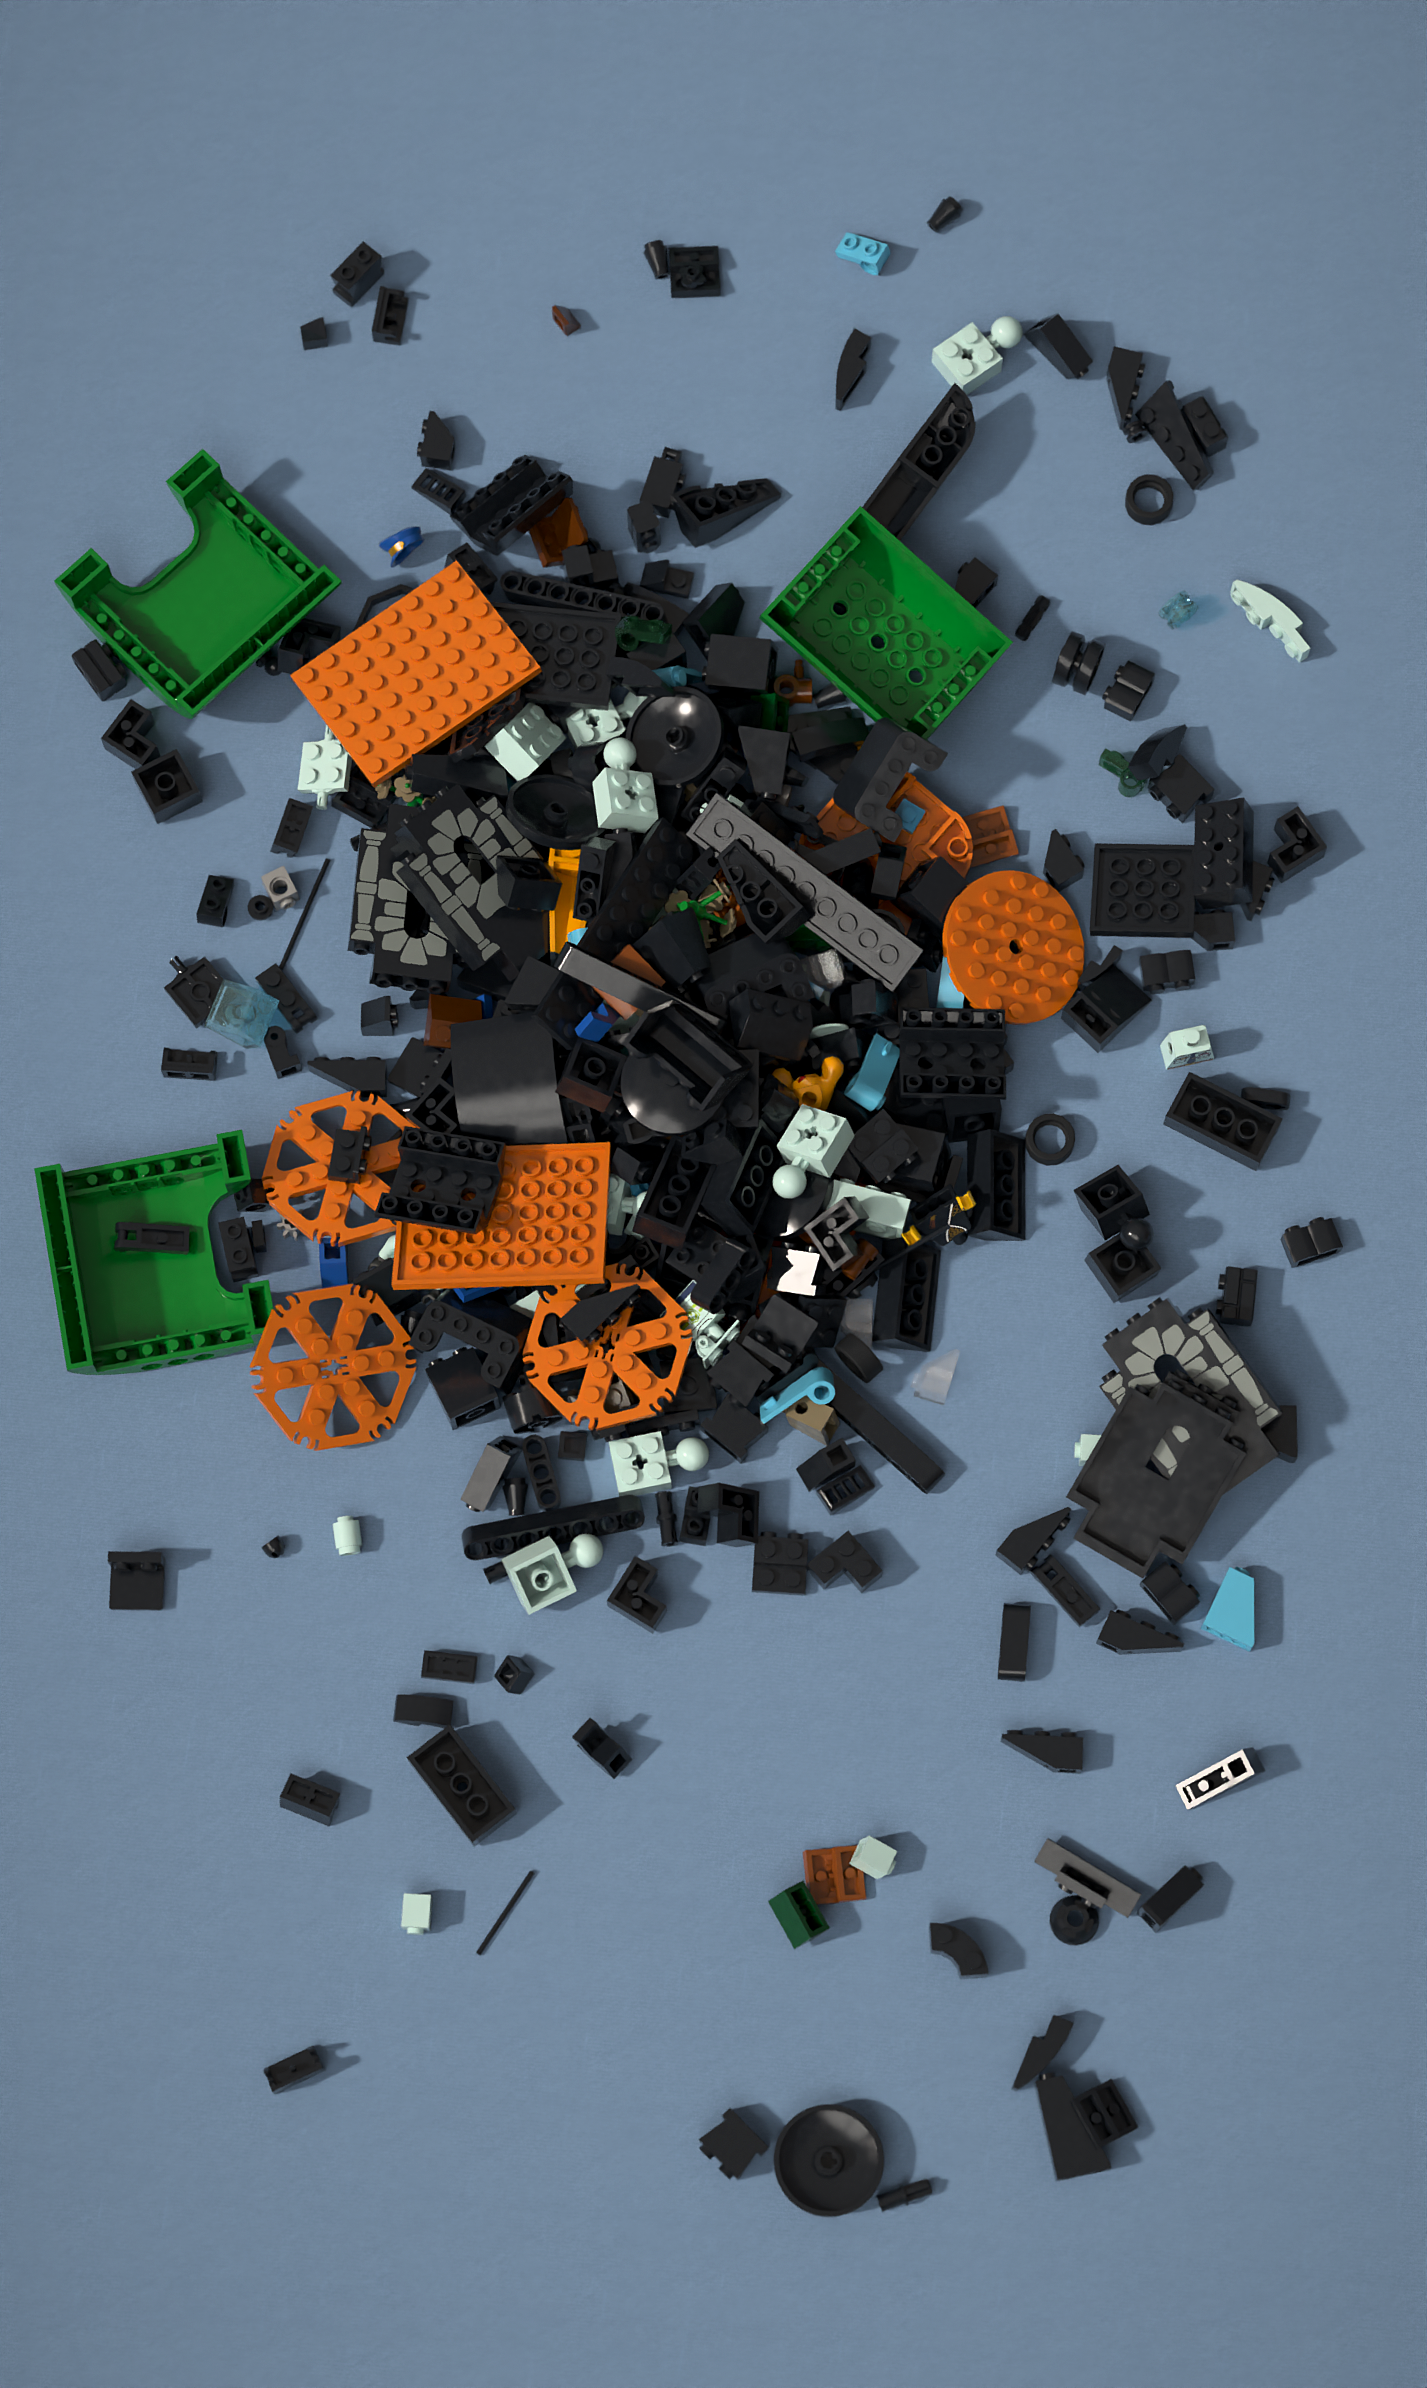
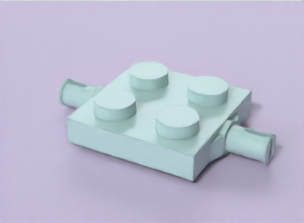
(324, 768)

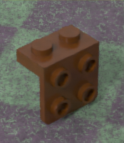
(558, 533)

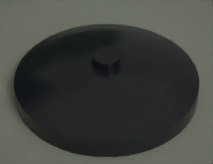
(676, 737)
(553, 811)
(659, 1099)
(787, 1217)
(828, 2160)

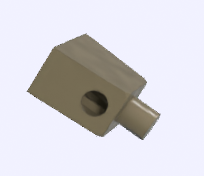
(813, 1419)

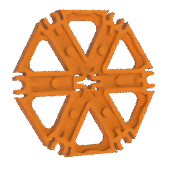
(315, 1176)
(321, 1347)
(625, 1363)

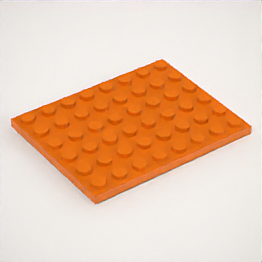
(415, 673)
(541, 1231)

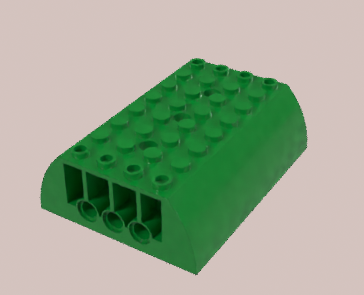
(891, 598)

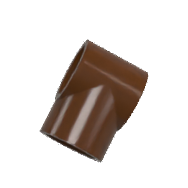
(798, 684)

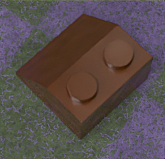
(444, 1012)

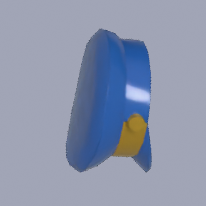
(402, 544)

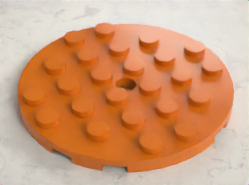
(1041, 923)

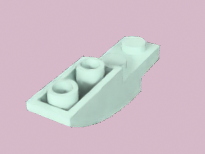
(1267, 610)

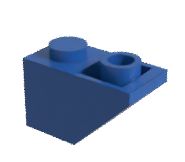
(333, 1263)

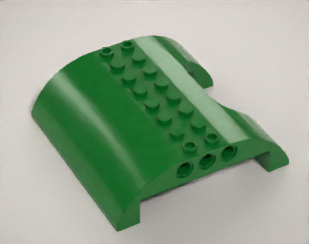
(212, 605)
(141, 1306)

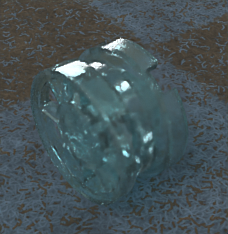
(1178, 610)

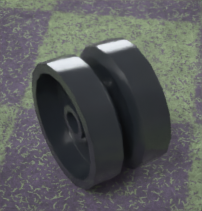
(1082, 664)

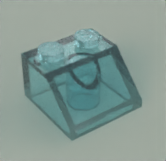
(241, 1014)

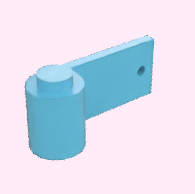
(679, 675)
(871, 1081)
(816, 1384)

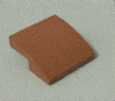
(990, 836)
(632, 961)
(832, 1877)

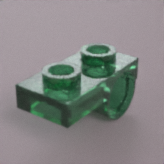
(642, 630)
(1115, 764)

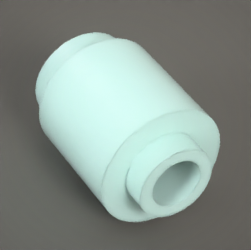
(347, 1536)

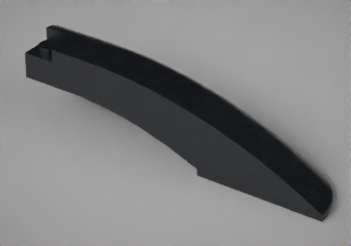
(922, 466)

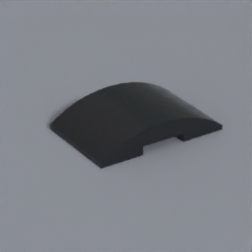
(507, 1081)

